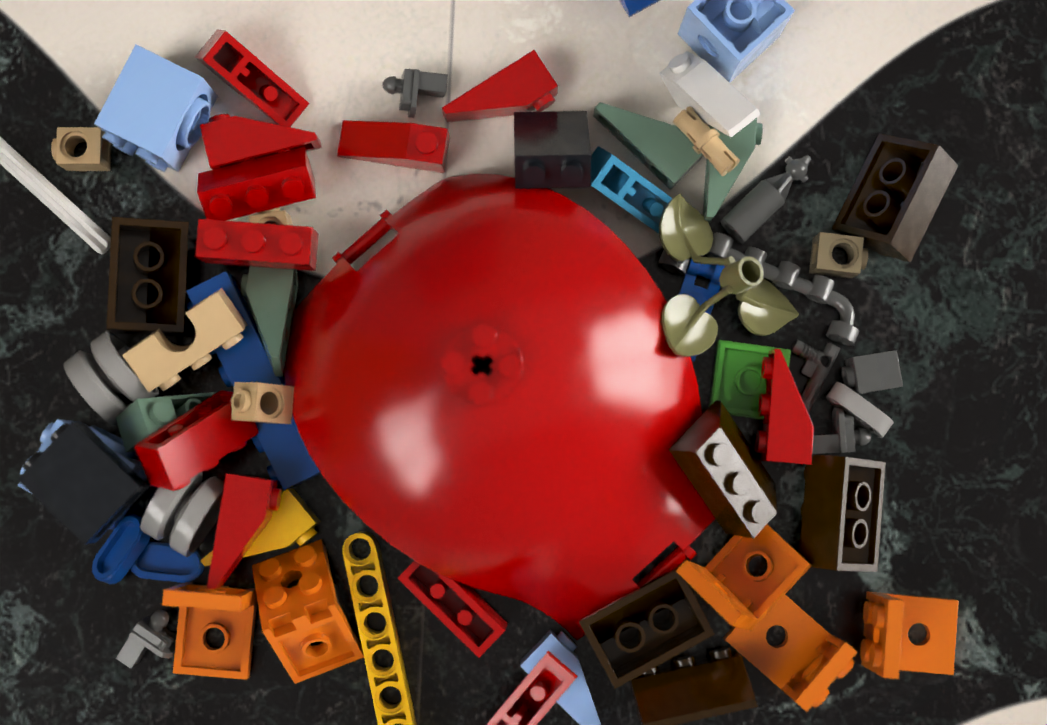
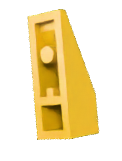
(288, 525)

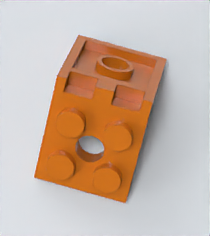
(732, 588)
(205, 608)
(304, 613)
(886, 629)
(803, 662)

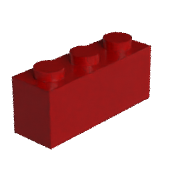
(256, 185)
(257, 244)
(193, 442)
(455, 607)

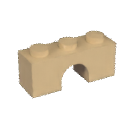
(159, 361)

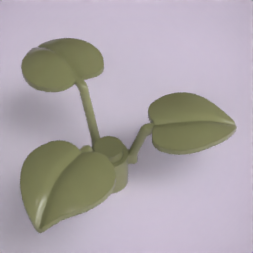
(684, 321)

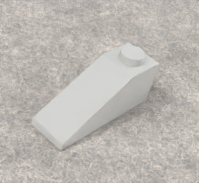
(710, 95)

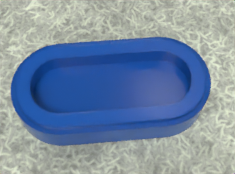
(120, 550)
(165, 564)

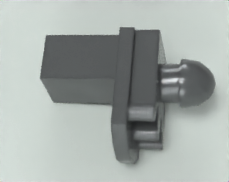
(414, 84)
(843, 437)
(151, 635)

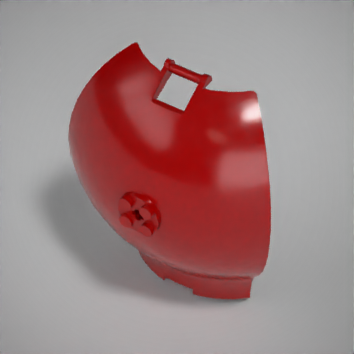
(520, 479)

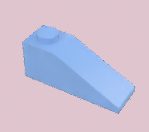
(577, 698)

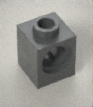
(872, 372)

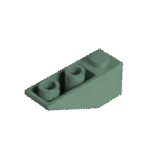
(151, 414)

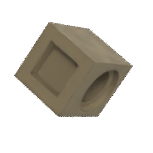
(823, 262)

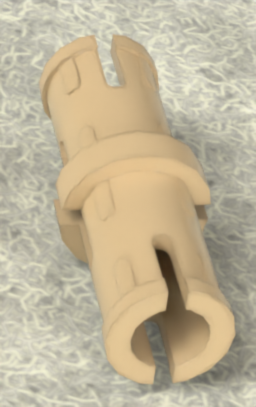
(706, 141)

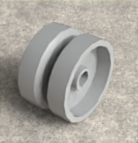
(106, 377)
(184, 513)

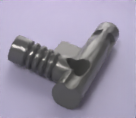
(814, 368)

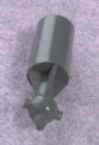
(763, 200)

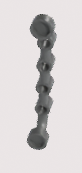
(786, 277)

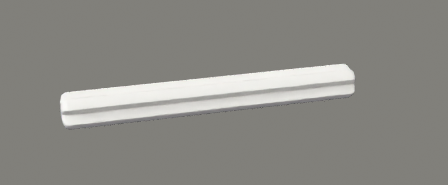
(54, 199)

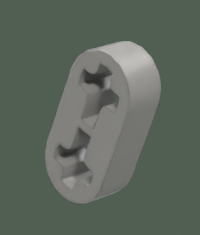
(863, 411)

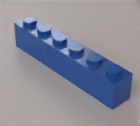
(249, 363)

